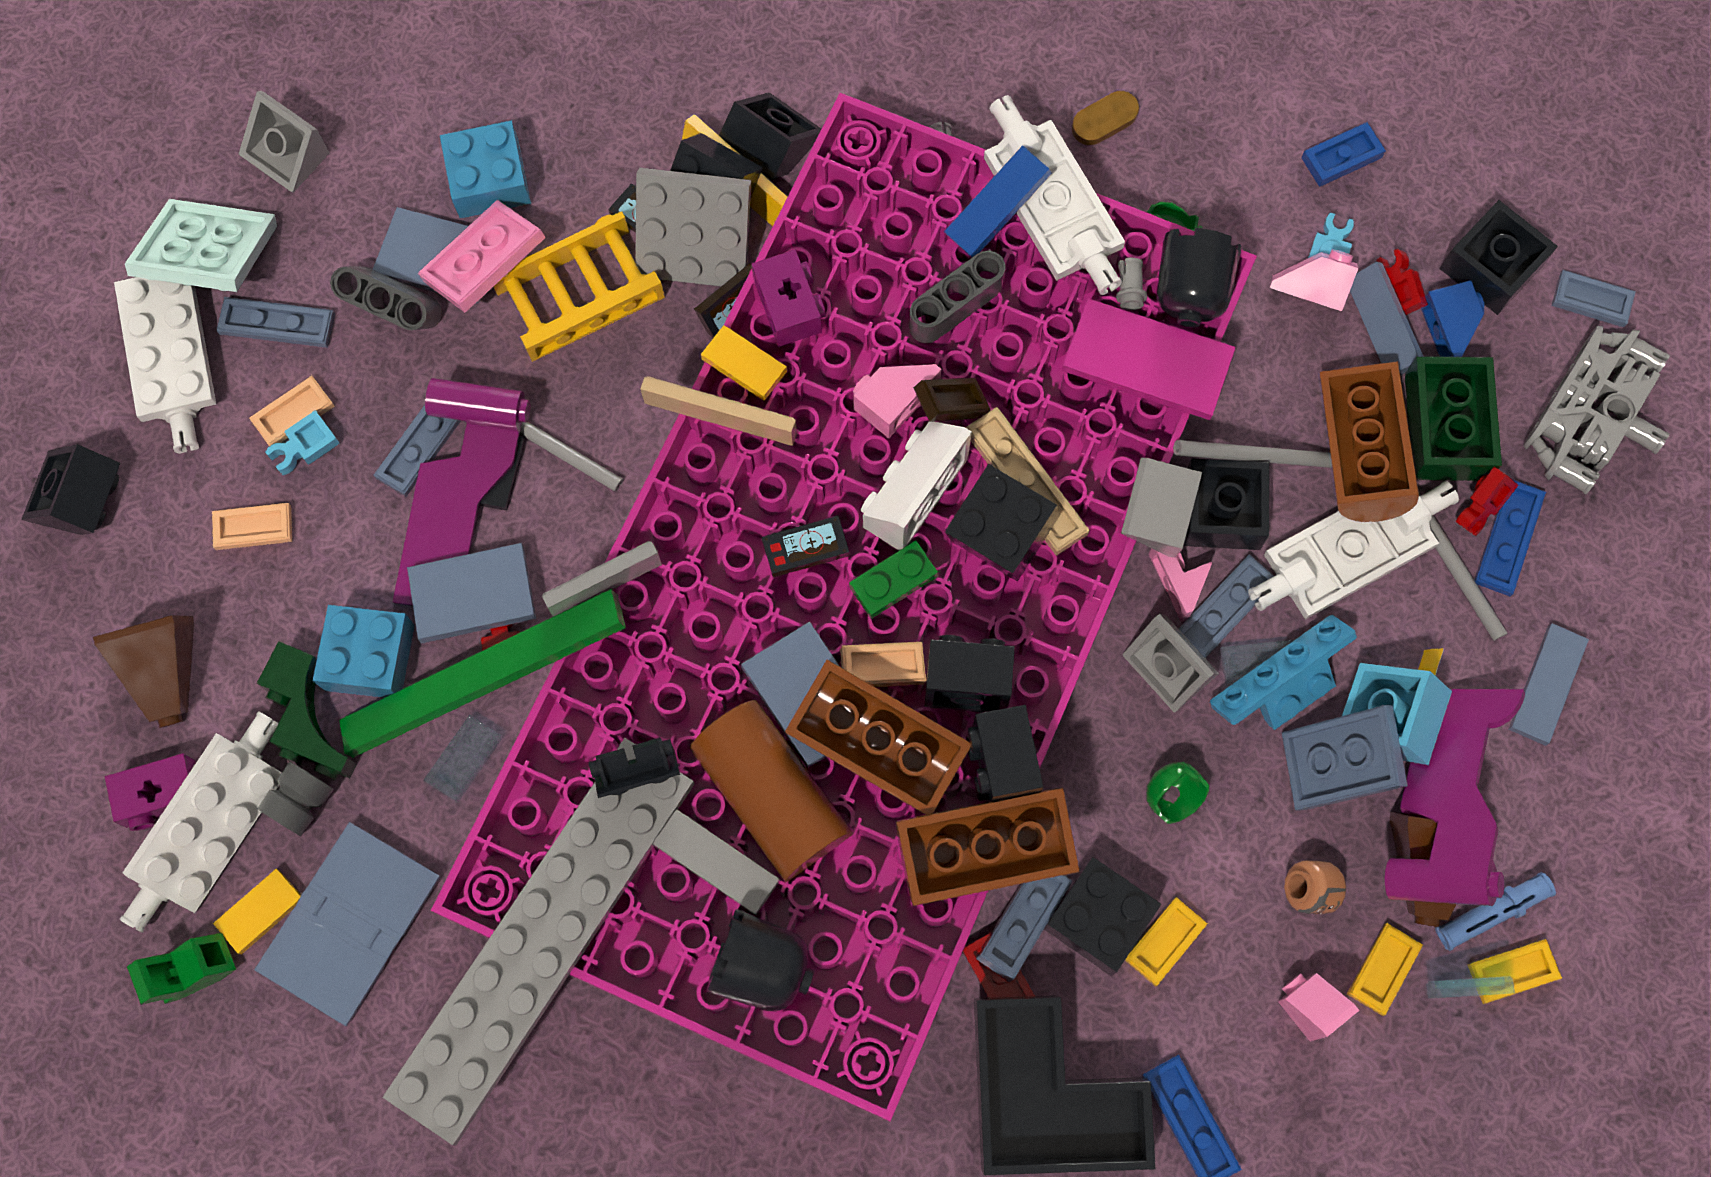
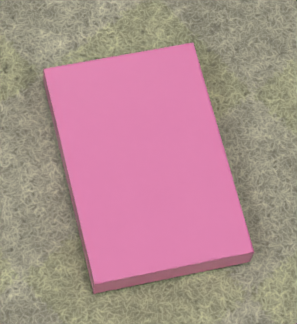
(481, 255)

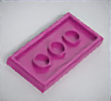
(1148, 359)

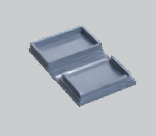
(347, 924)

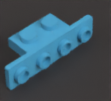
(1288, 678)

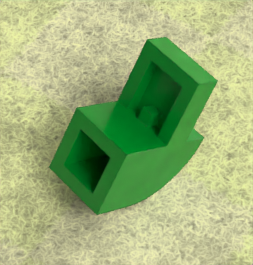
(183, 971)

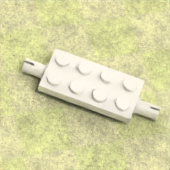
(1064, 212)
(165, 354)
(1346, 554)
(202, 824)

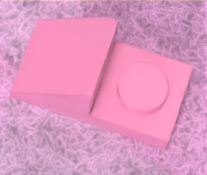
(1180, 586)

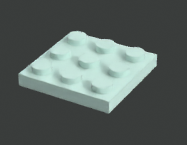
(201, 245)

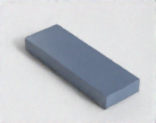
(1384, 317)
(275, 322)
(417, 445)
(1225, 607)
(1549, 684)
(1022, 925)

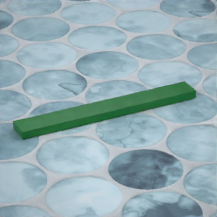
(482, 673)

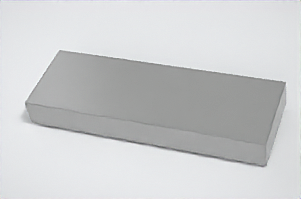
(602, 578)
(716, 862)

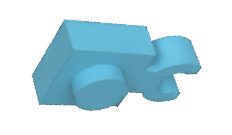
(1333, 238)
(307, 439)

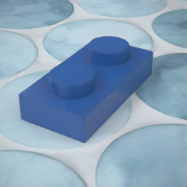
(1343, 154)

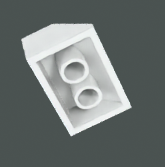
(916, 483)

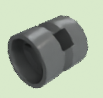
(295, 798)

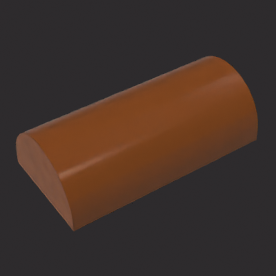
(1369, 442)
(878, 738)
(769, 789)
(987, 846)

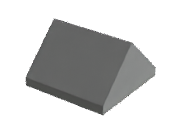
(281, 143)
(1161, 505)
(1169, 662)

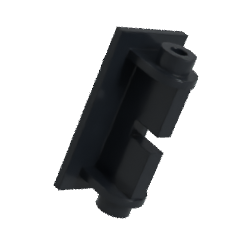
(653, 764)

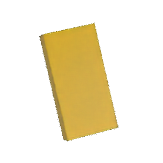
(744, 362)
(258, 911)
(1165, 941)
(1527, 966)
(1384, 969)

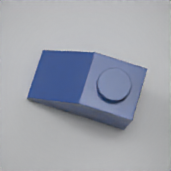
(1453, 317)

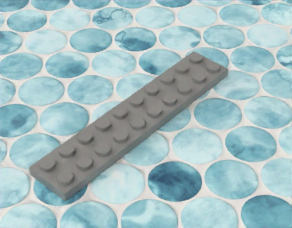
(531, 954)

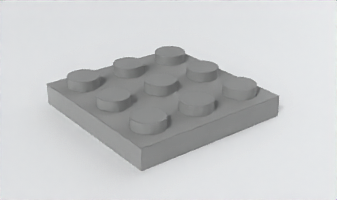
(691, 226)

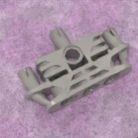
(1600, 432)

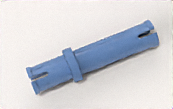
(1482, 918)

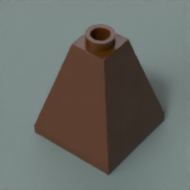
(153, 665)
(1415, 840)

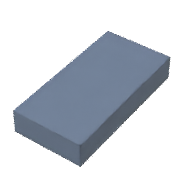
(1593, 298)

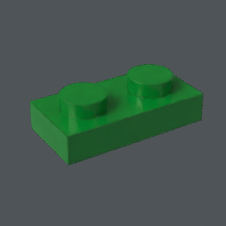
(893, 579)

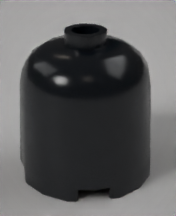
(1197, 275)
(760, 964)

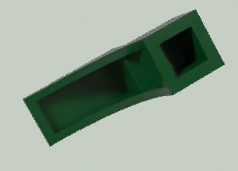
(298, 734)

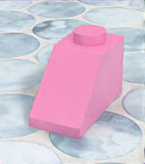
(1319, 279)
(889, 395)
(1316, 1006)

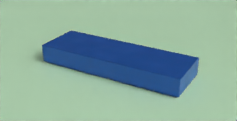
(998, 202)
(1510, 540)
(1191, 1120)

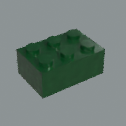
(1453, 417)

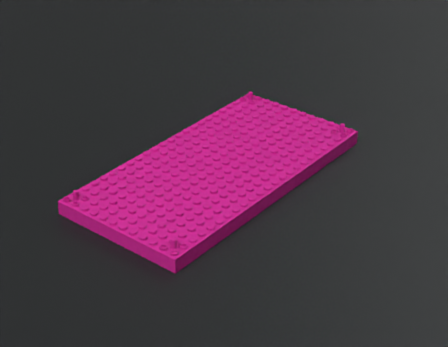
(873, 233)

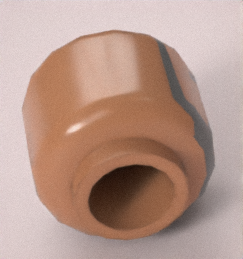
(1315, 887)

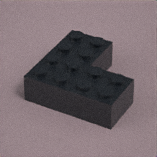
(1036, 1117)

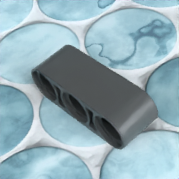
(964, 281)
(370, 297)

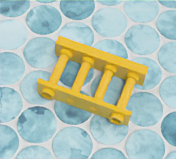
(608, 304)

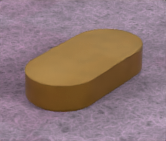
(1105, 118)

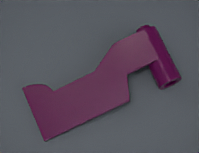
(452, 488)
(1448, 793)

